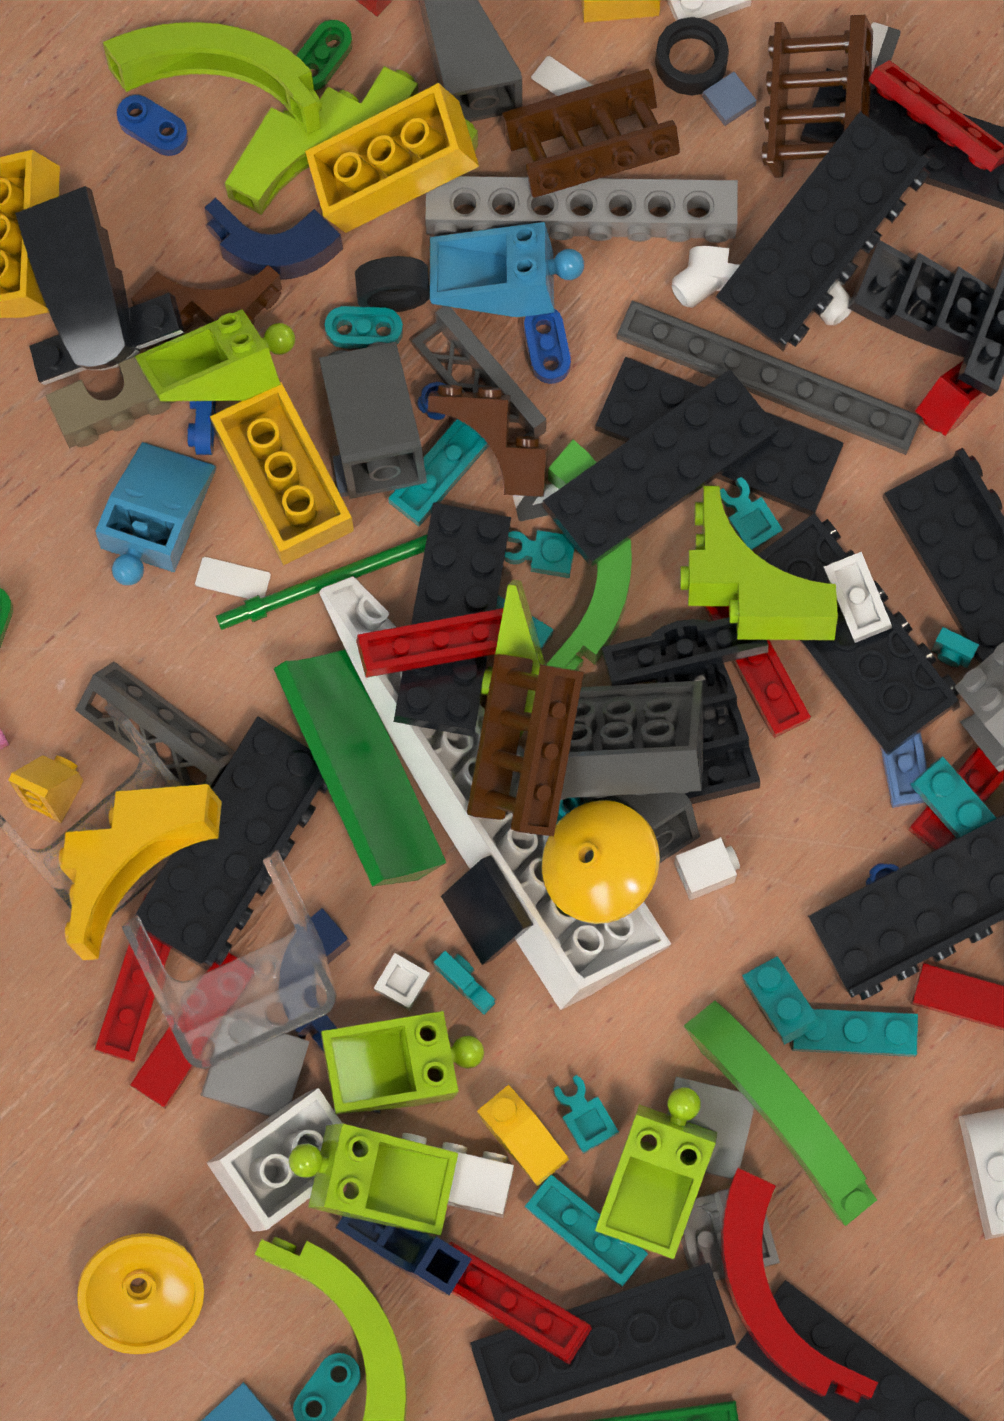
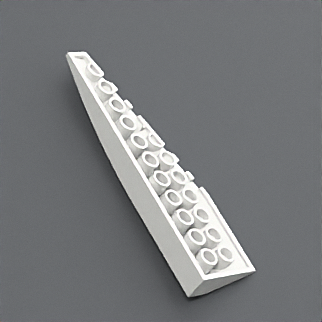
(565, 952)

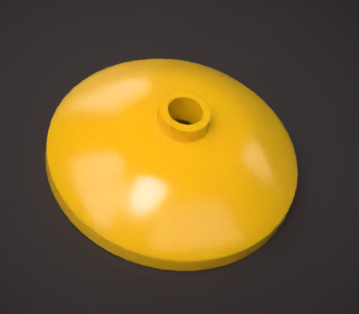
(621, 868)
(146, 1315)

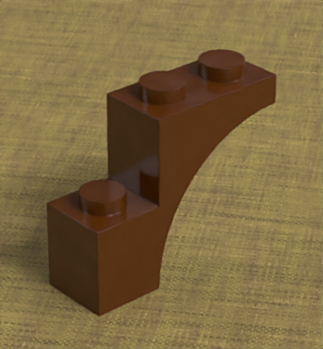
(209, 305)
(488, 412)

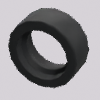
(696, 29)
(393, 283)

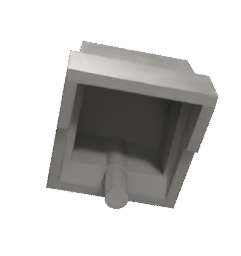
(984, 694)

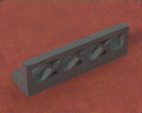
(483, 364)
(157, 722)

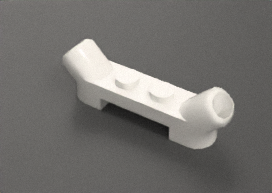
(710, 271)

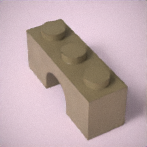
(86, 418)

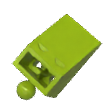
(217, 361)
(517, 636)
(389, 1062)
(385, 1177)
(656, 1184)

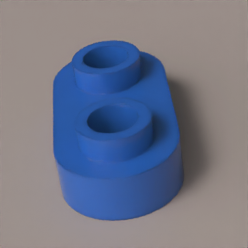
(150, 124)
(547, 347)
(201, 433)

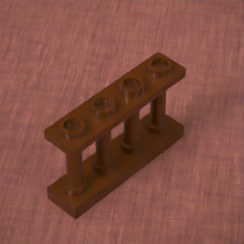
(854, 78)
(584, 109)
(546, 746)

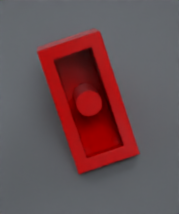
(949, 402)

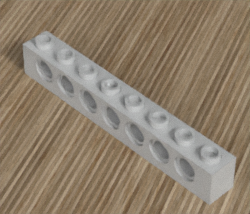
(600, 196)

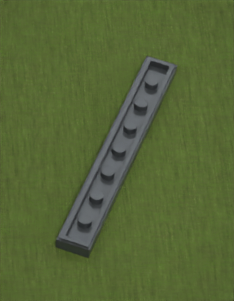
(769, 377)

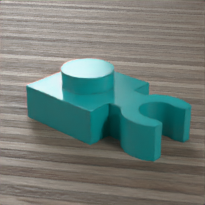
(752, 520)
(549, 553)
(458, 974)
(588, 1121)

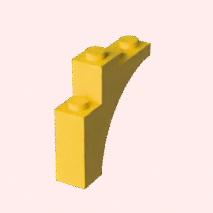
(109, 861)

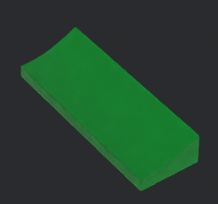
(360, 768)

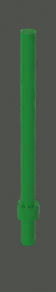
(256, 607)

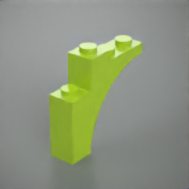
(759, 595)

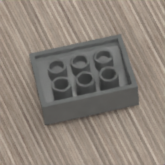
(636, 740)

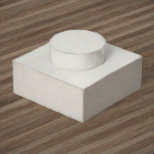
(402, 981)

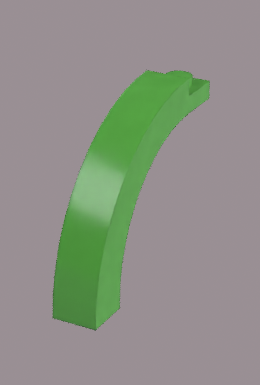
(612, 582)
(784, 1109)

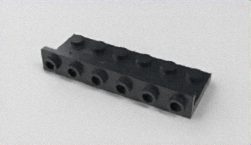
(823, 232)
(959, 542)
(882, 676)
(212, 882)
(916, 911)

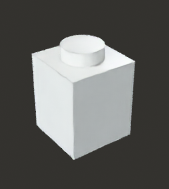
(707, 868)

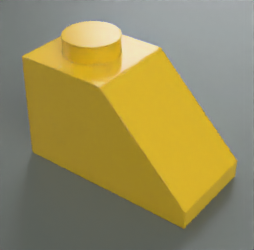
(522, 1135)

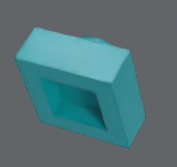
(954, 648)

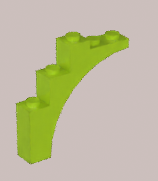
(280, 143)

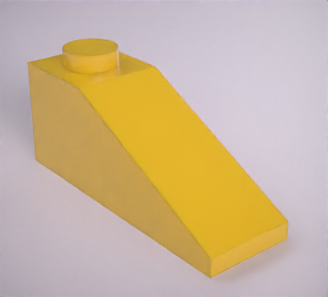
(47, 785)

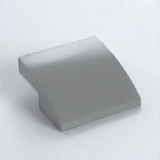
(260, 1077)
(729, 1116)
(703, 1235)

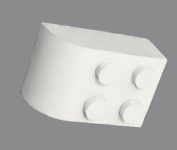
(985, 1153)
(257, 1165)

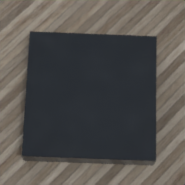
(486, 910)

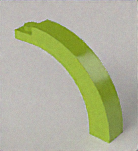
(215, 50)
(378, 1343)

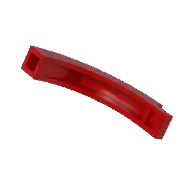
(755, 1304)

